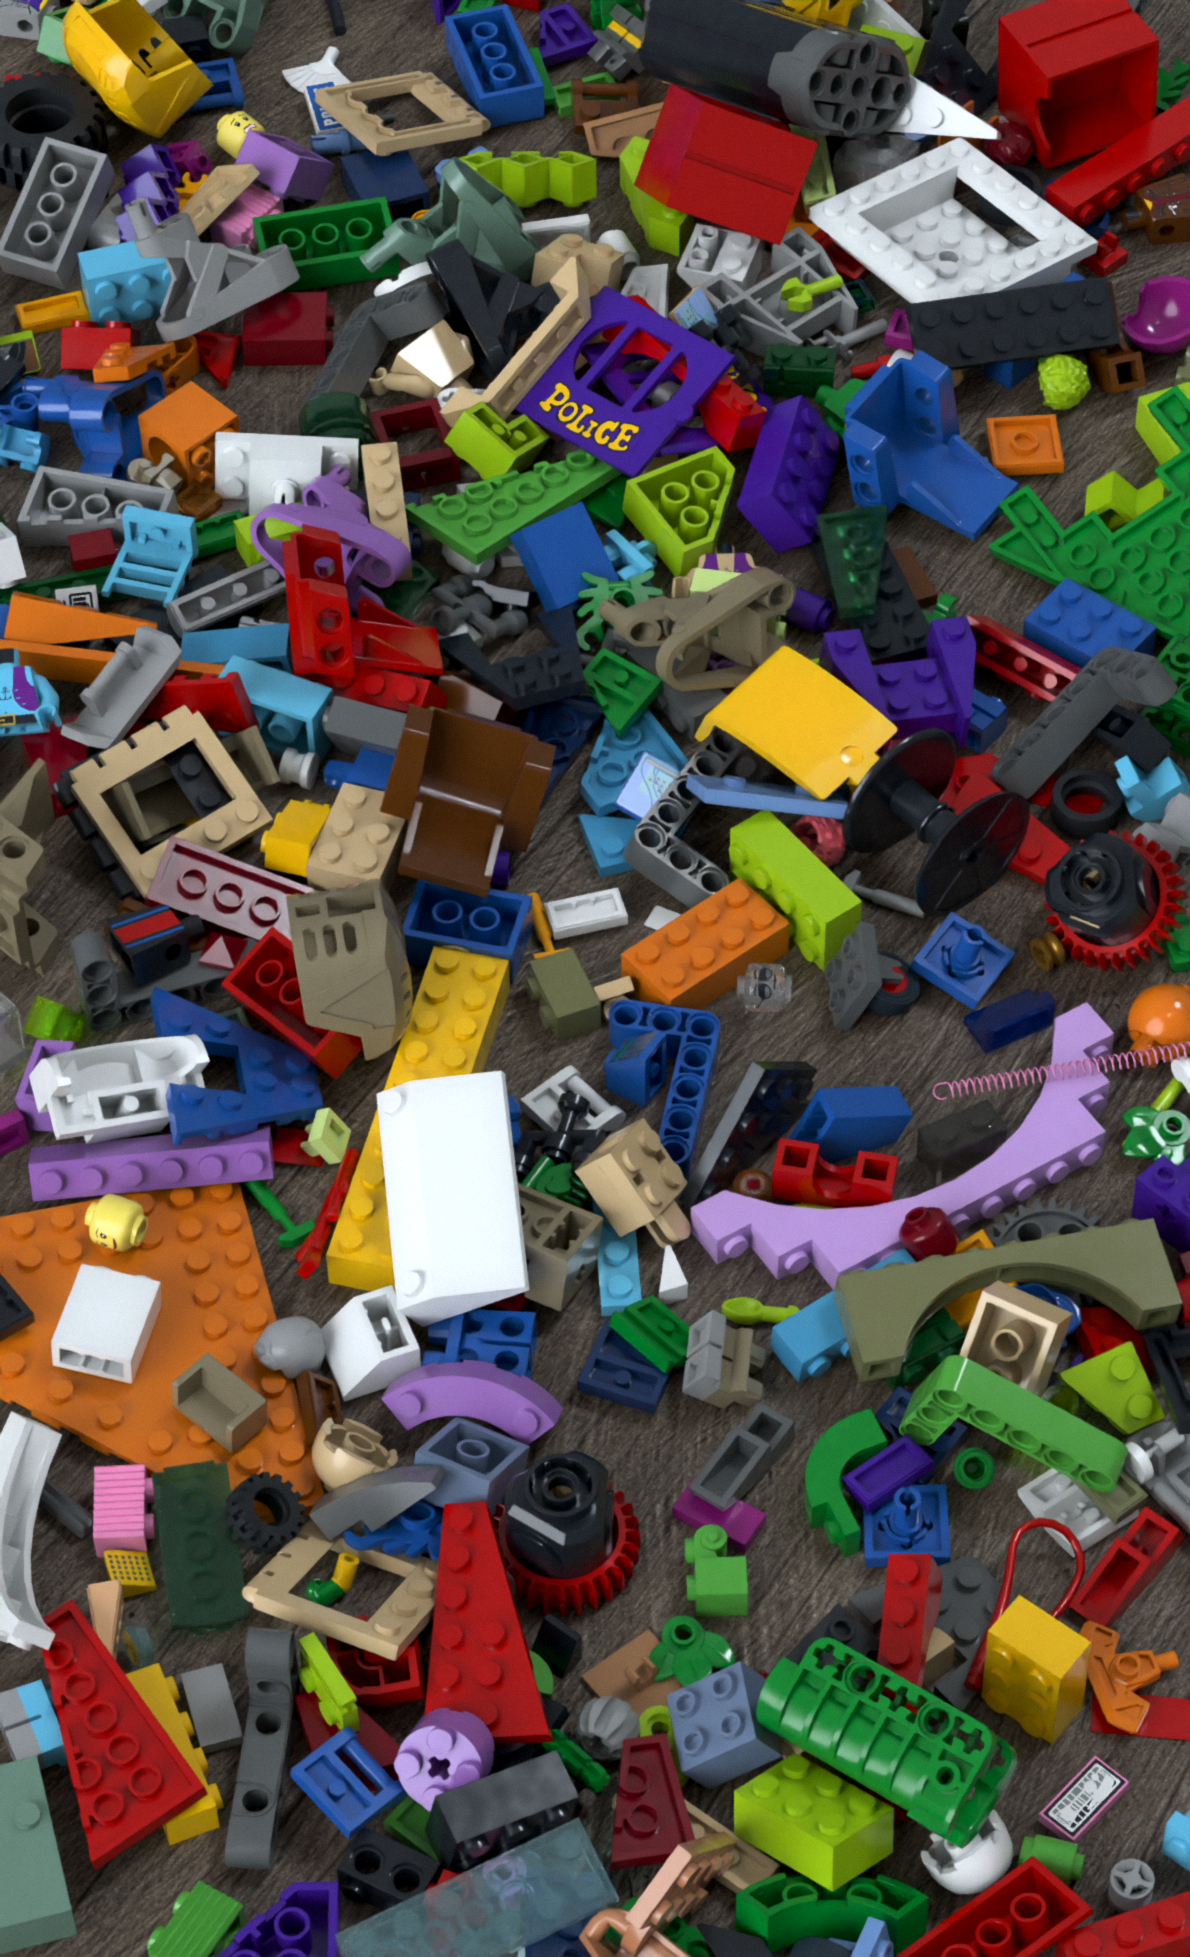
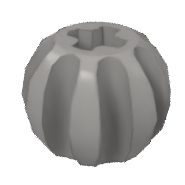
(604, 1725)

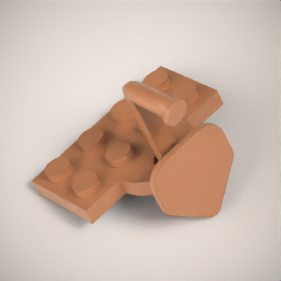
(671, 1894)

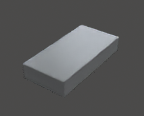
(212, 1708)

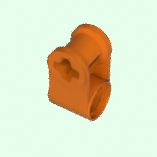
(182, 367)

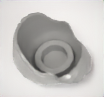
(292, 1346)

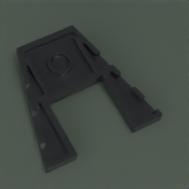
(949, 66)
(527, 679)

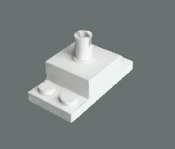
(277, 466)

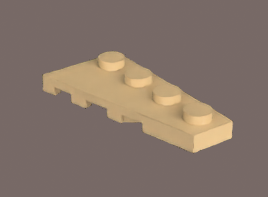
(218, 193)

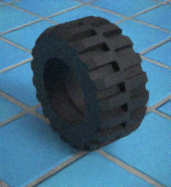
(40, 105)

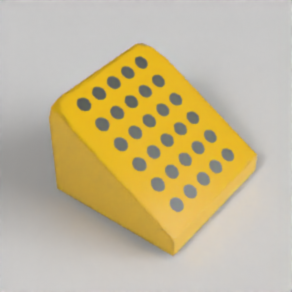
(131, 1569)

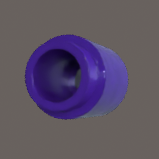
(810, 612)

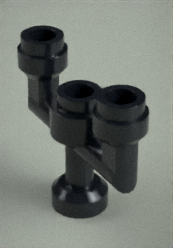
(731, 337)
(562, 1143)

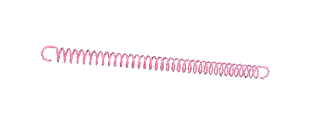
(1061, 1069)

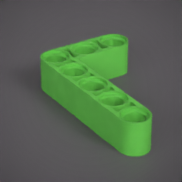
(1015, 1417)

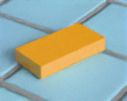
(52, 312)

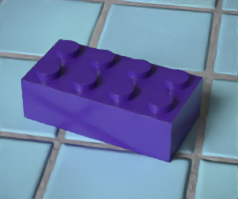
(789, 474)

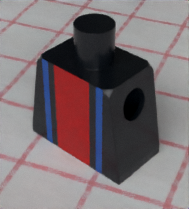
(152, 941)

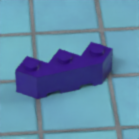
(149, 176)

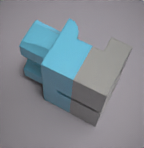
(32, 1725)

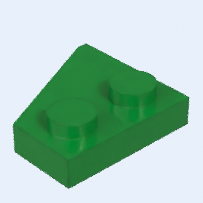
(620, 689)

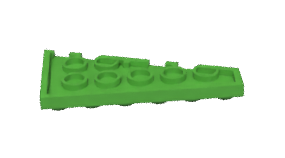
(493, 509)

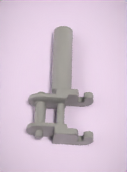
(850, 339)

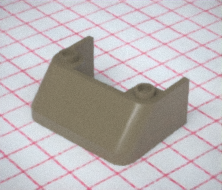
(157, 802)

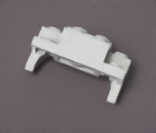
(116, 1086)

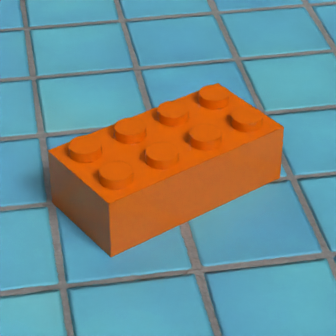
(706, 949)

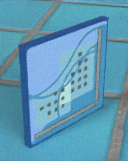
(645, 787)

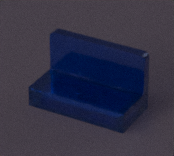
(1011, 1019)

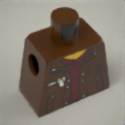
(1161, 211)

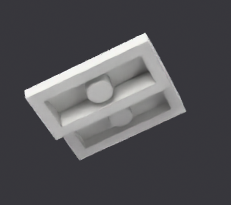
(1060, 1499)

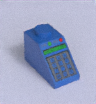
(637, 1068)

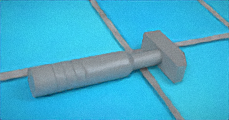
(883, 897)

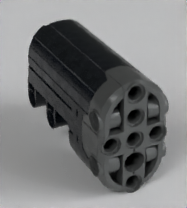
(778, 64)

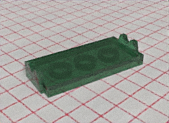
(197, 1549)

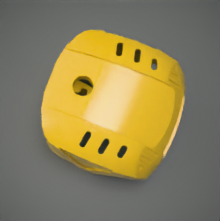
(101, 51)

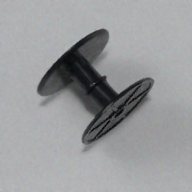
(905, 796)

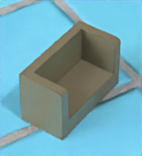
(219, 1403)

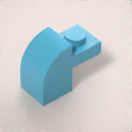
(1150, 792)

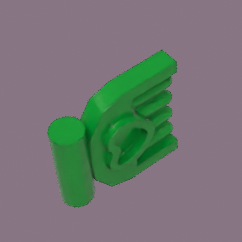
(555, 1181)

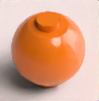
(1159, 1019)

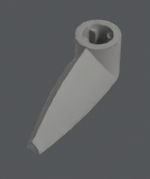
(105, 228)

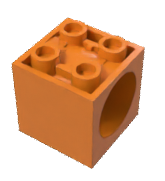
(186, 429)

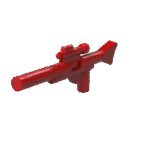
(311, 1250)

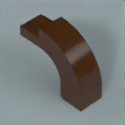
(1116, 367)

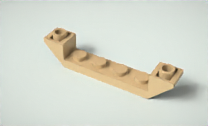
(537, 353)

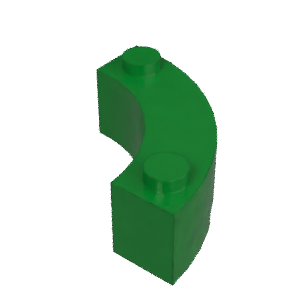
(797, 1907)

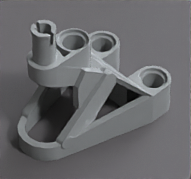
(222, 276)

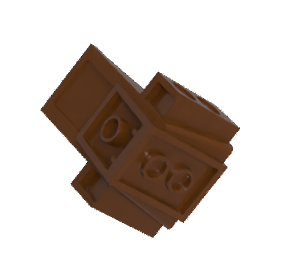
(465, 793)

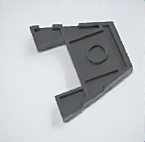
(964, 1614)

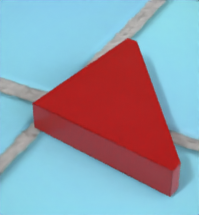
(218, 354)

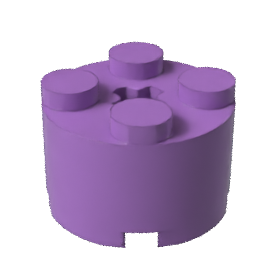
(433, 1740)

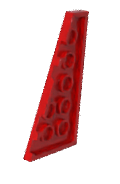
(477, 1634)
(116, 1750)

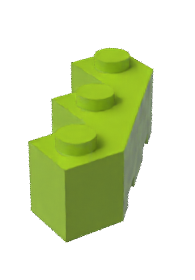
(533, 178)
(663, 226)
(1119, 501)

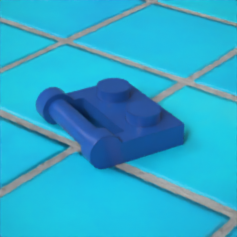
(224, 77)
(339, 1791)

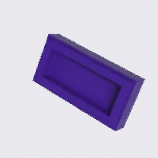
(887, 1472)

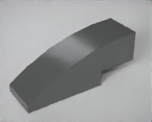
(744, 1457)
(374, 1498)

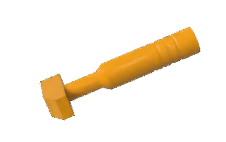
(542, 927)

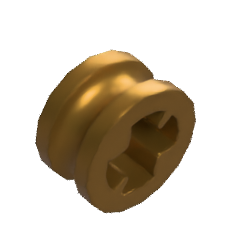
(1047, 951)

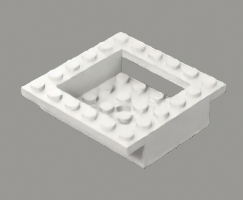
(934, 247)

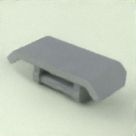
(124, 688)

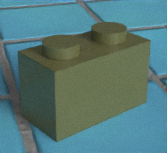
(564, 995)

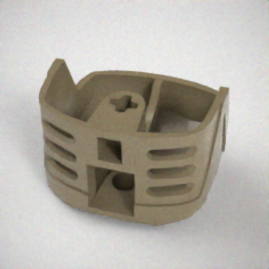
(352, 963)

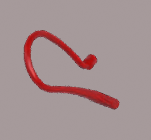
(975, 1676)

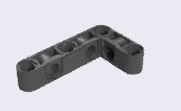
(264, 1758)

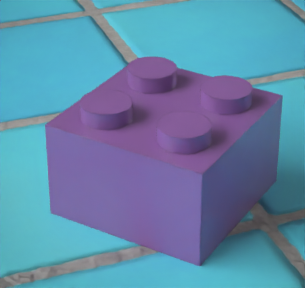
(285, 166)

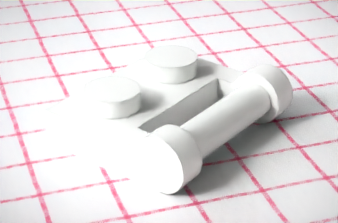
(543, 1101)

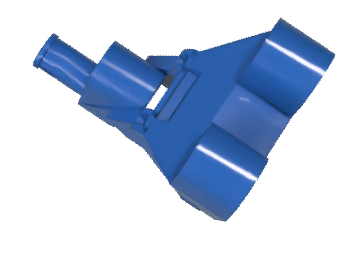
(99, 433)

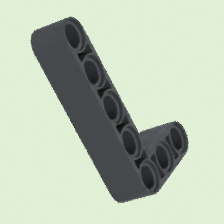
(369, 332)
(1077, 711)
(654, 844)
(117, 1001)

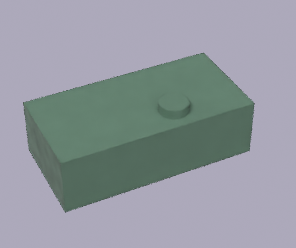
(32, 1880)

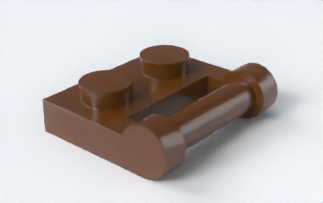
(591, 110)

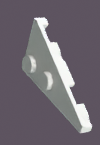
(938, 115)

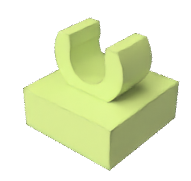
(327, 1136)

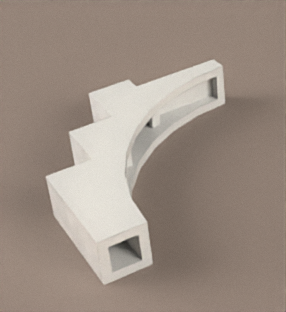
(24, 1464)

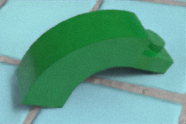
(832, 1457)

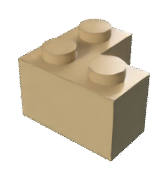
(598, 261)

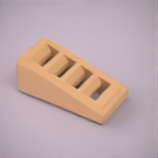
(106, 1612)

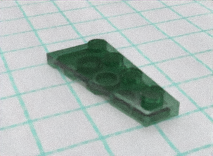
(854, 557)

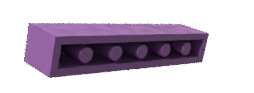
(149, 1164)

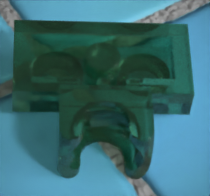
(407, 595)

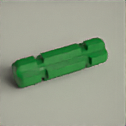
(578, 1762)

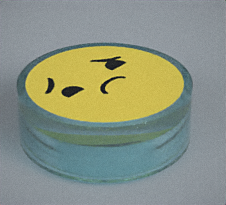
(137, 1644)

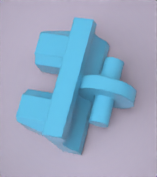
(630, 558)

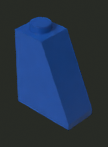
(853, 1120)

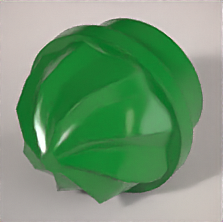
(974, 1468)

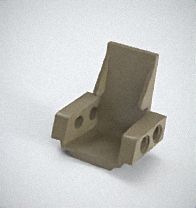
(24, 821)

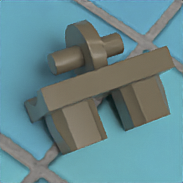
(146, 472)

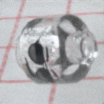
(765, 988)

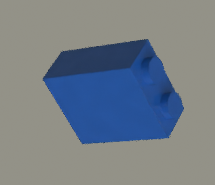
(559, 552)

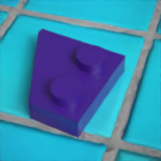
(563, 35)

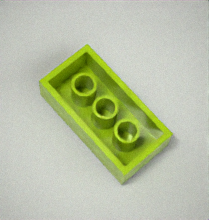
(795, 885)

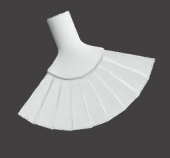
(316, 72)

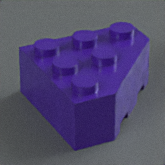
(295, 1926)

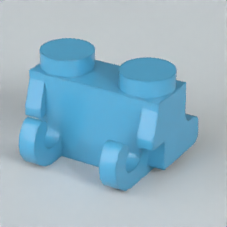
(23, 447)

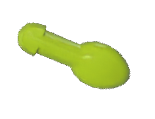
(751, 1311)

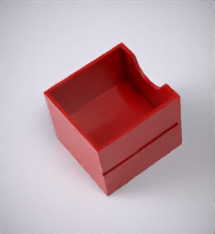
(1076, 75)
(725, 164)

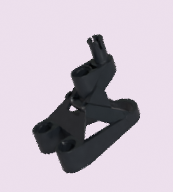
(488, 305)

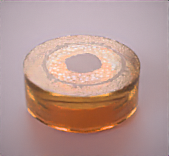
(753, 1184)

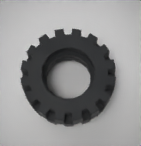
(278, 1499)

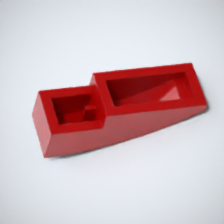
(1127, 1568)

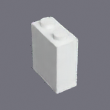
(106, 1323)

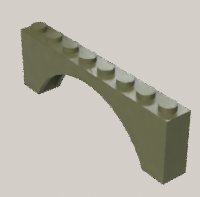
(1112, 1264)

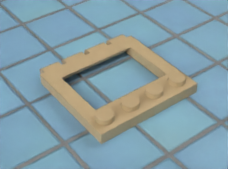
(459, 116)
(216, 832)
(391, 1626)

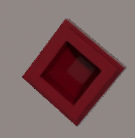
(223, 951)

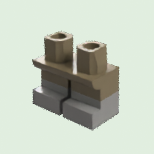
(721, 1363)

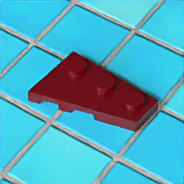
(649, 1805)

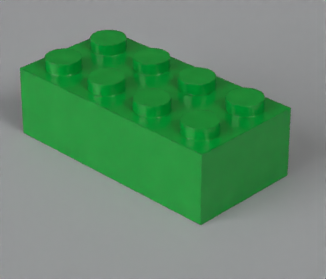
(328, 241)

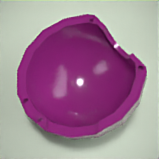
(1161, 316)

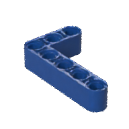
(695, 1045)

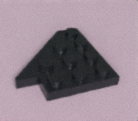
(759, 1114)

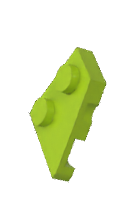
(1116, 1388)

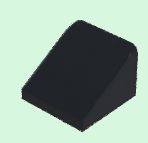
(558, 1646)

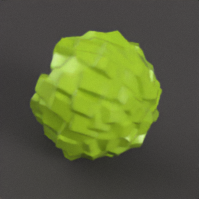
(1063, 381)

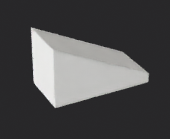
(673, 1282)

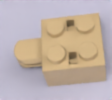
(637, 1184)

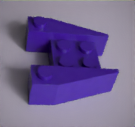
(915, 692)

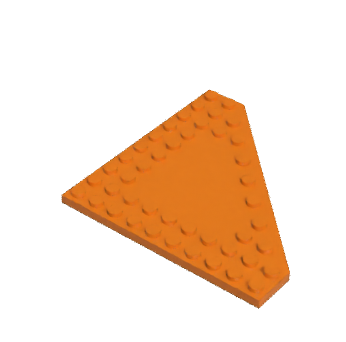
(210, 1303)

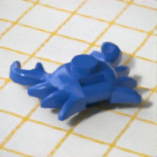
(410, 1532)

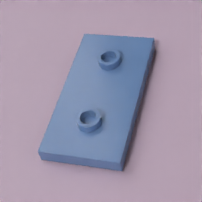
(764, 796)

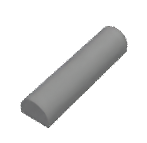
(225, 598)

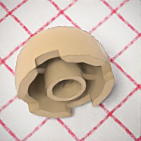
(348, 1453)

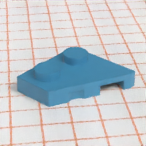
(606, 841)

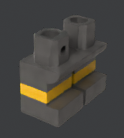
(619, 44)

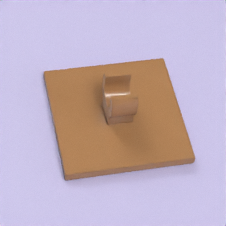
(630, 1676)

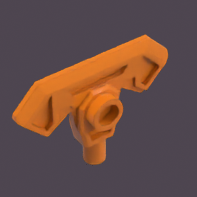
(1119, 1675)

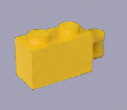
(294, 836)

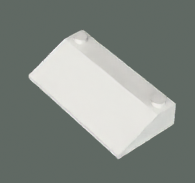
(451, 1195)

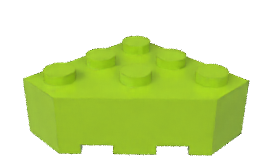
(682, 507)

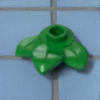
(1151, 1135)
(690, 1658)

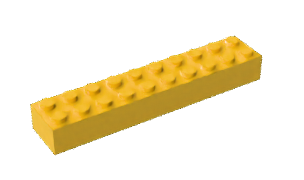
(445, 1037)

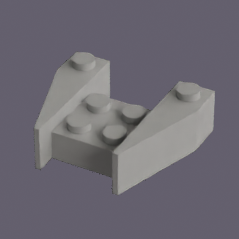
(767, 316)

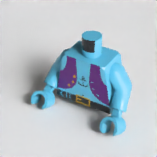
(25, 698)

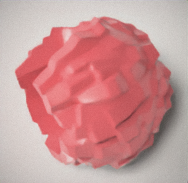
(821, 837)

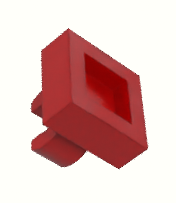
(1107, 257)

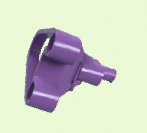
(335, 508)

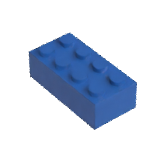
(494, 65)

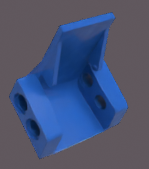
(909, 449)

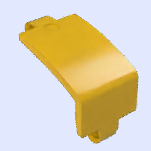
(803, 723)

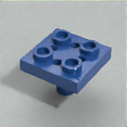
(965, 954)
(905, 1516)

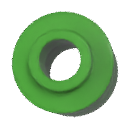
(1056, 1855)

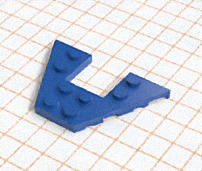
(271, 1076)

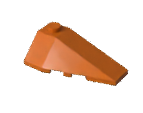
(50, 622)

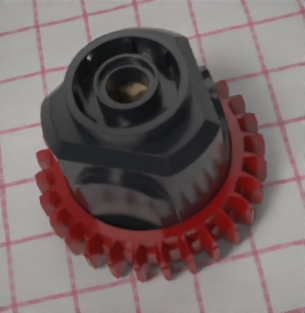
(1116, 898)
(566, 1533)

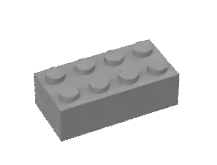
(55, 213)

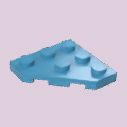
(616, 758)

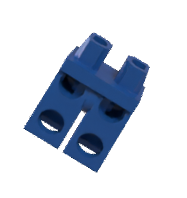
(486, 1336)

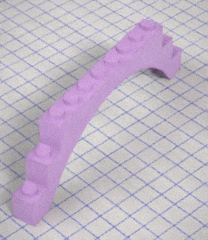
(1047, 1146)

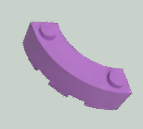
(473, 1391)

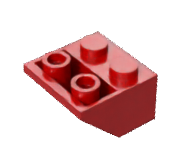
(85, 343)

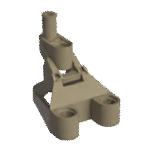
(685, 624)

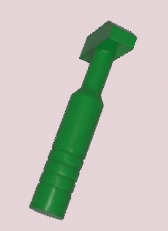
(294, 1235)

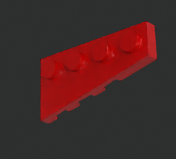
(219, 700)

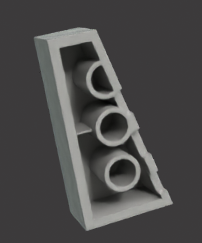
(77, 503)

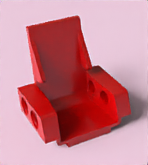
(320, 622)

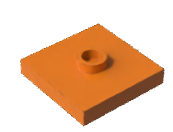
(1025, 445)

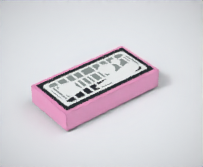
(1083, 1801)

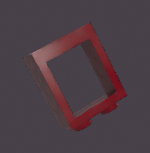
(439, 464)

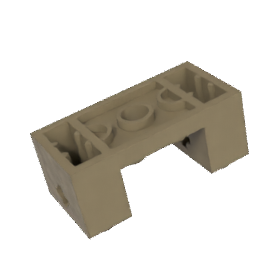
(559, 1245)

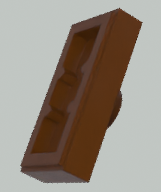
(318, 1402)

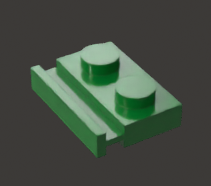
(653, 1332)

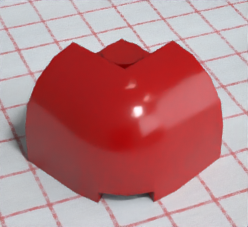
(378, 1679)

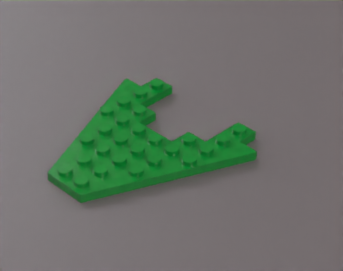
(1137, 566)

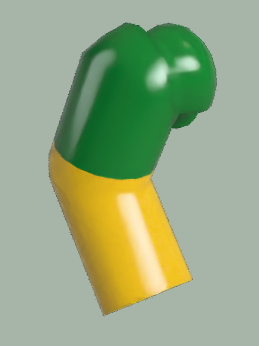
(337, 1585)

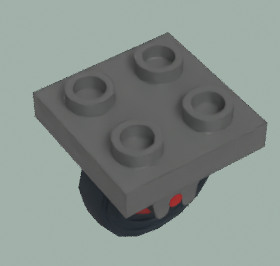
(868, 978)

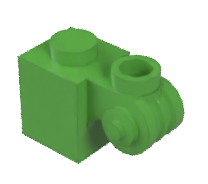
(718, 1580)

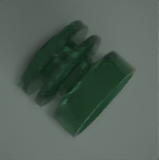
(338, 416)

